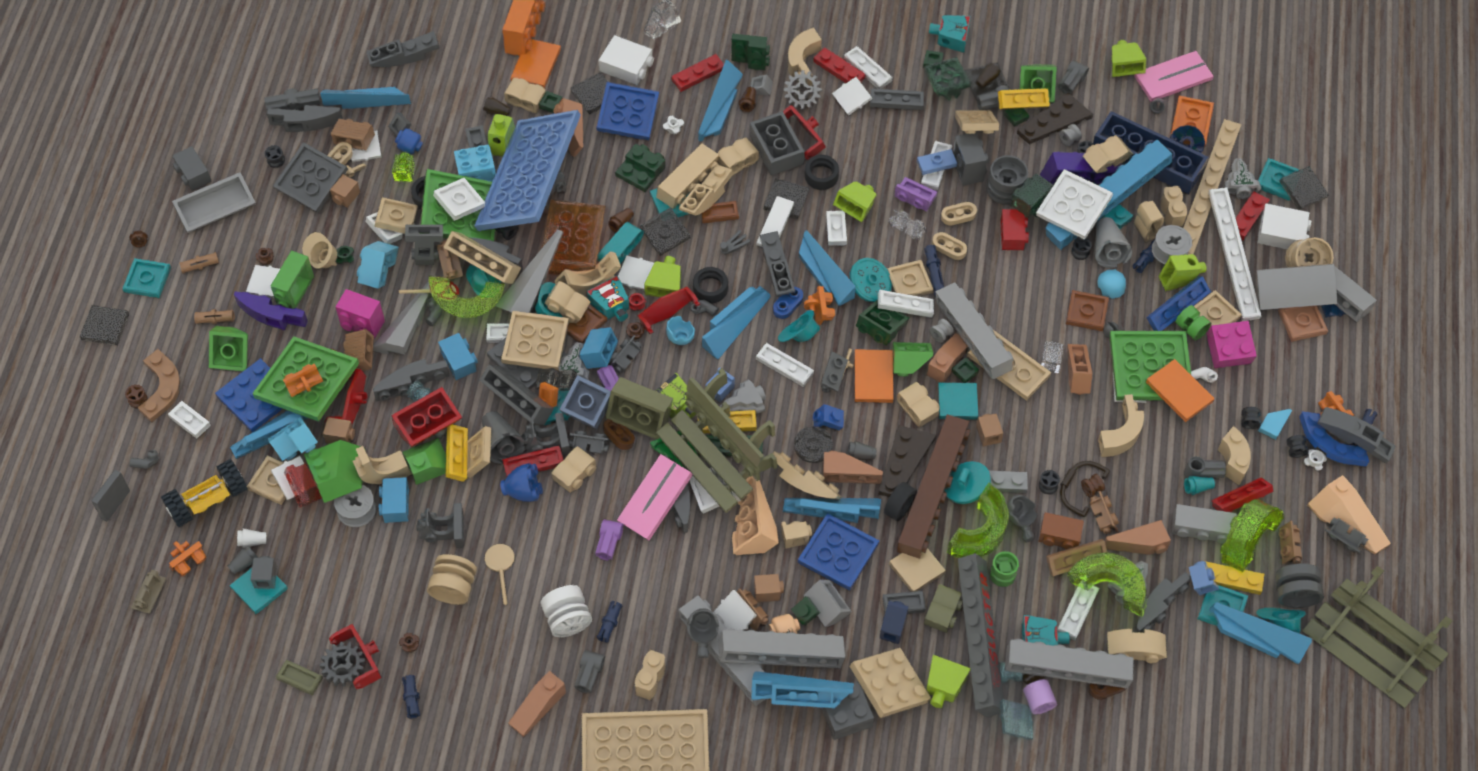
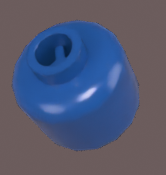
(408, 141)

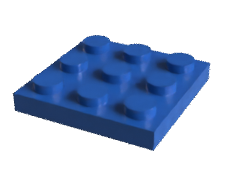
(627, 111)
(240, 401)
(838, 551)

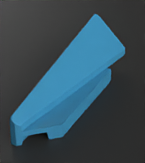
(365, 97)
(721, 101)
(826, 270)
(733, 319)
(260, 436)
(844, 509)
(1260, 633)
(799, 690)

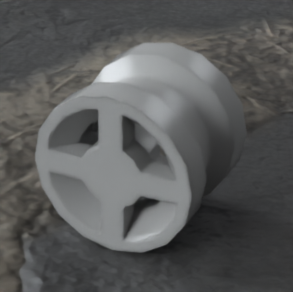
(1070, 135)
(941, 330)

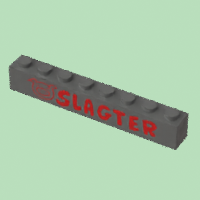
(981, 635)

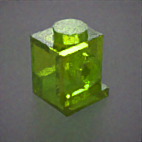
(403, 167)

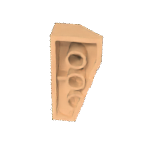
(1342, 501)
(755, 524)

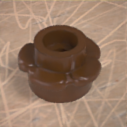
(138, 238)
(267, 259)
(638, 333)
(409, 647)

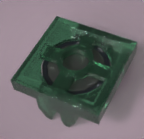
(946, 78)

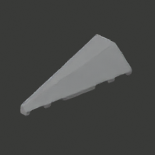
(525, 289)
(400, 332)

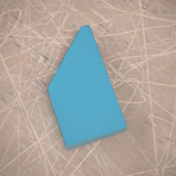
(1274, 423)

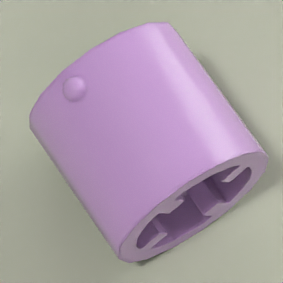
(1040, 697)

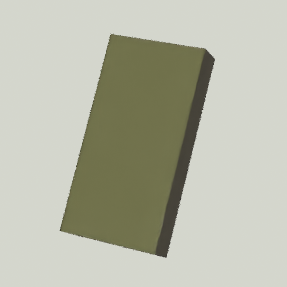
(299, 677)

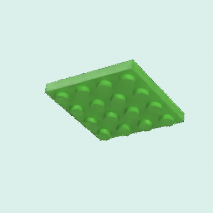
(435, 214)
(1140, 355)
(332, 366)

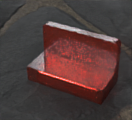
(302, 484)

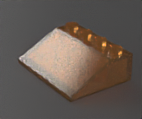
(581, 236)

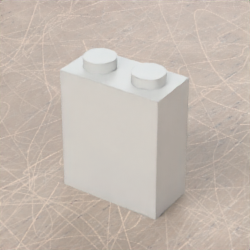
(626, 60)
(1282, 226)

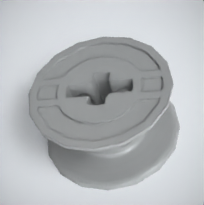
(1171, 241)
(356, 515)

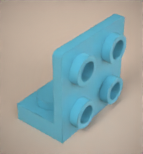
(475, 163)

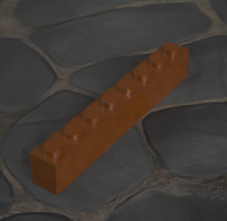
(933, 486)

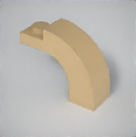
(800, 48)
(585, 280)
(1122, 439)
(376, 469)

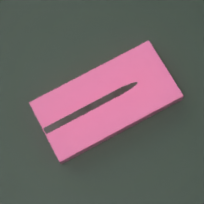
(1174, 76)
(655, 497)

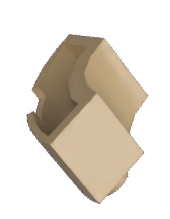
(1109, 153)
(1236, 454)
(1141, 646)

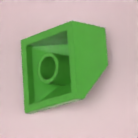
(1039, 77)
(228, 348)
(910, 356)
(426, 461)

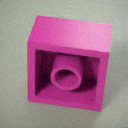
(359, 313)
(1231, 344)

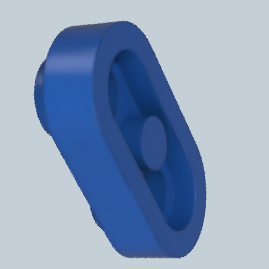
(790, 302)

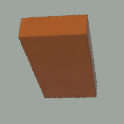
(721, 212)

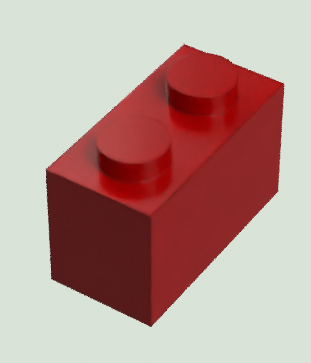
(1013, 229)

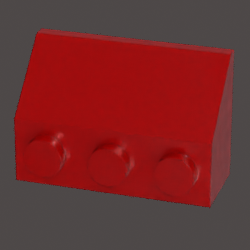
(425, 417)

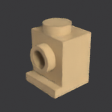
(795, 534)

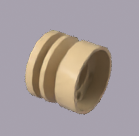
(1316, 249)
(451, 579)

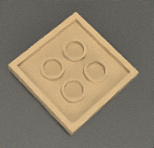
(535, 340)
(890, 682)

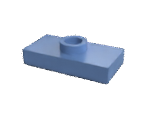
(936, 162)

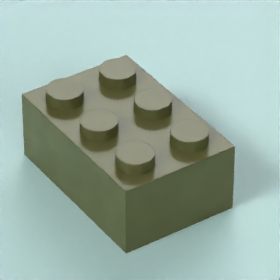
(638, 407)

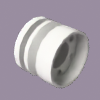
(566, 611)

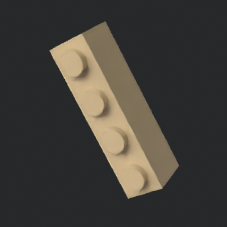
(687, 175)
(482, 257)

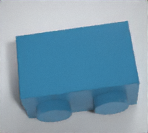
(598, 348)
(457, 356)
(394, 500)

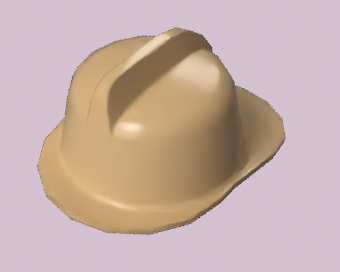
(320, 251)

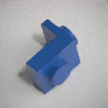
(829, 417)

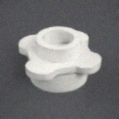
(673, 129)
(1319, 456)

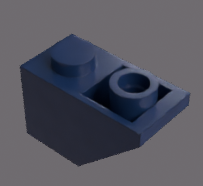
(894, 621)

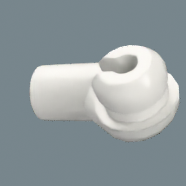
(1205, 374)

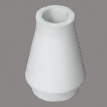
(250, 538)

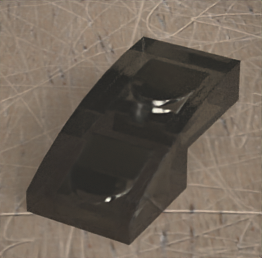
(559, 379)

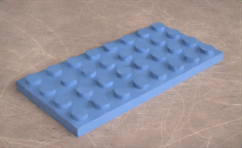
(528, 171)

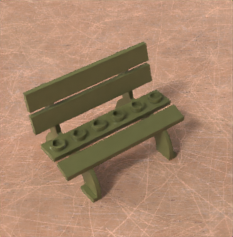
(731, 437)
(1389, 624)

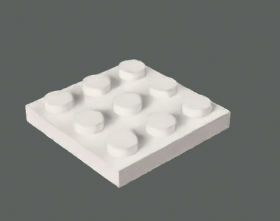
(1074, 204)

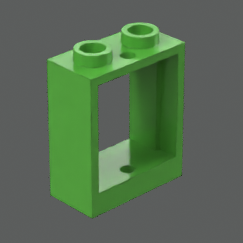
(292, 280)

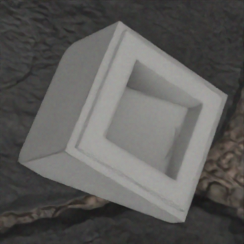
(762, 84)

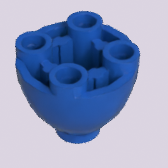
(522, 483)

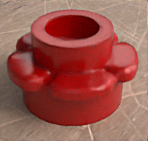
(637, 297)

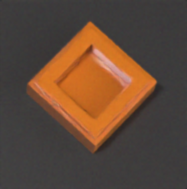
(548, 394)

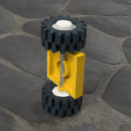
(205, 493)

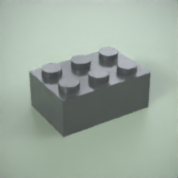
(776, 143)

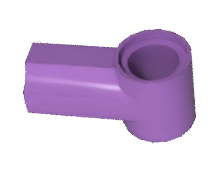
(607, 377)
(609, 535)

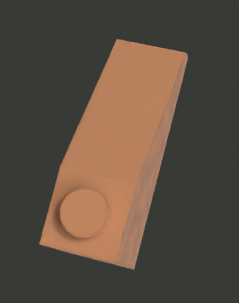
(576, 142)
(946, 358)
(1079, 369)
(847, 469)
(1142, 540)
(538, 703)

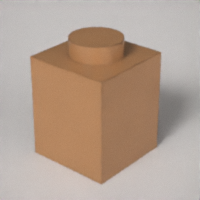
(345, 191)
(989, 429)
(338, 430)
(768, 587)

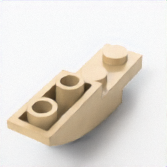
(708, 192)
(810, 482)

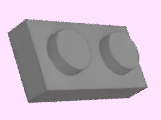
(1009, 481)

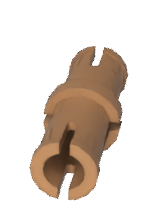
(186, 265)
(212, 316)

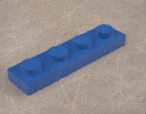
(1175, 305)

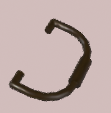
(1068, 478)

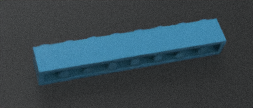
(1122, 184)

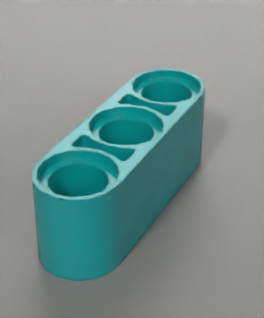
(622, 242)

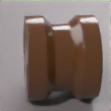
(137, 392)
(1093, 485)

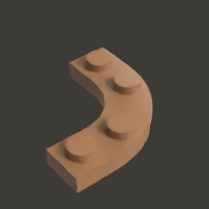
(167, 390)

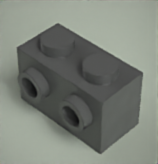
(192, 168)

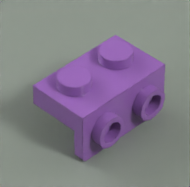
(915, 194)

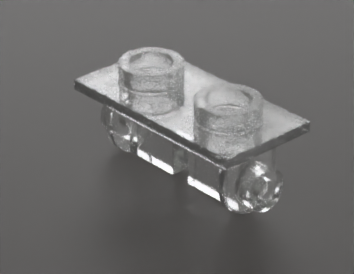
(914, 227)

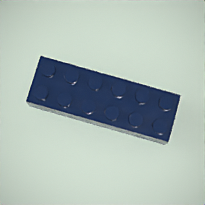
(1186, 163)

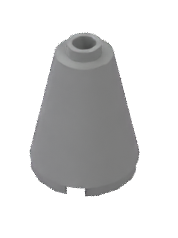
(1111, 244)

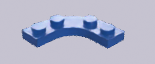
(1336, 451)

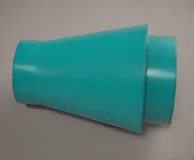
(1195, 484)

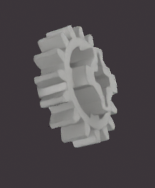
(802, 97)

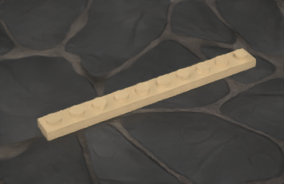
(1211, 180)

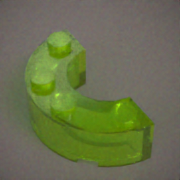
(462, 306)
(1246, 532)
(990, 535)
(1116, 569)

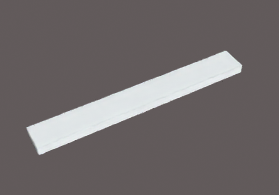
(1234, 254)

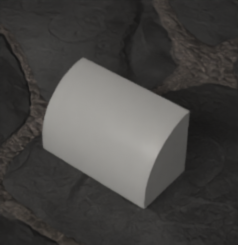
(828, 602)

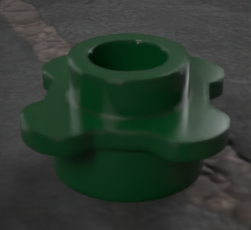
(345, 250)

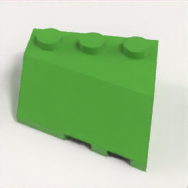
(334, 469)

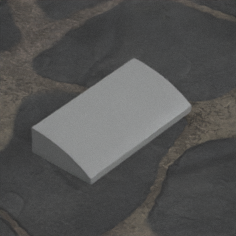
(213, 202)
(1296, 286)

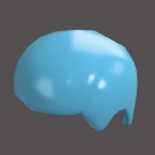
(1112, 283)
(679, 331)

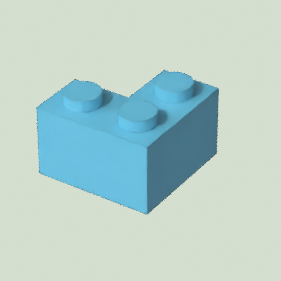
(375, 263)
(293, 438)

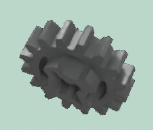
(343, 660)

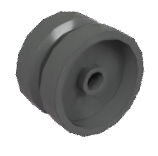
(1299, 585)

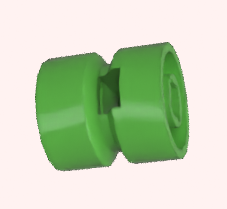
(1193, 322)
(1004, 569)

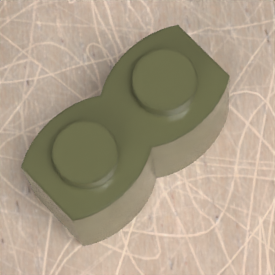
(943, 607)

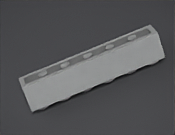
(974, 330)
(781, 648)
(1069, 663)
(739, 672)

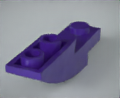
(264, 311)

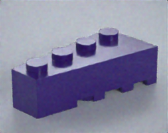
(1074, 163)

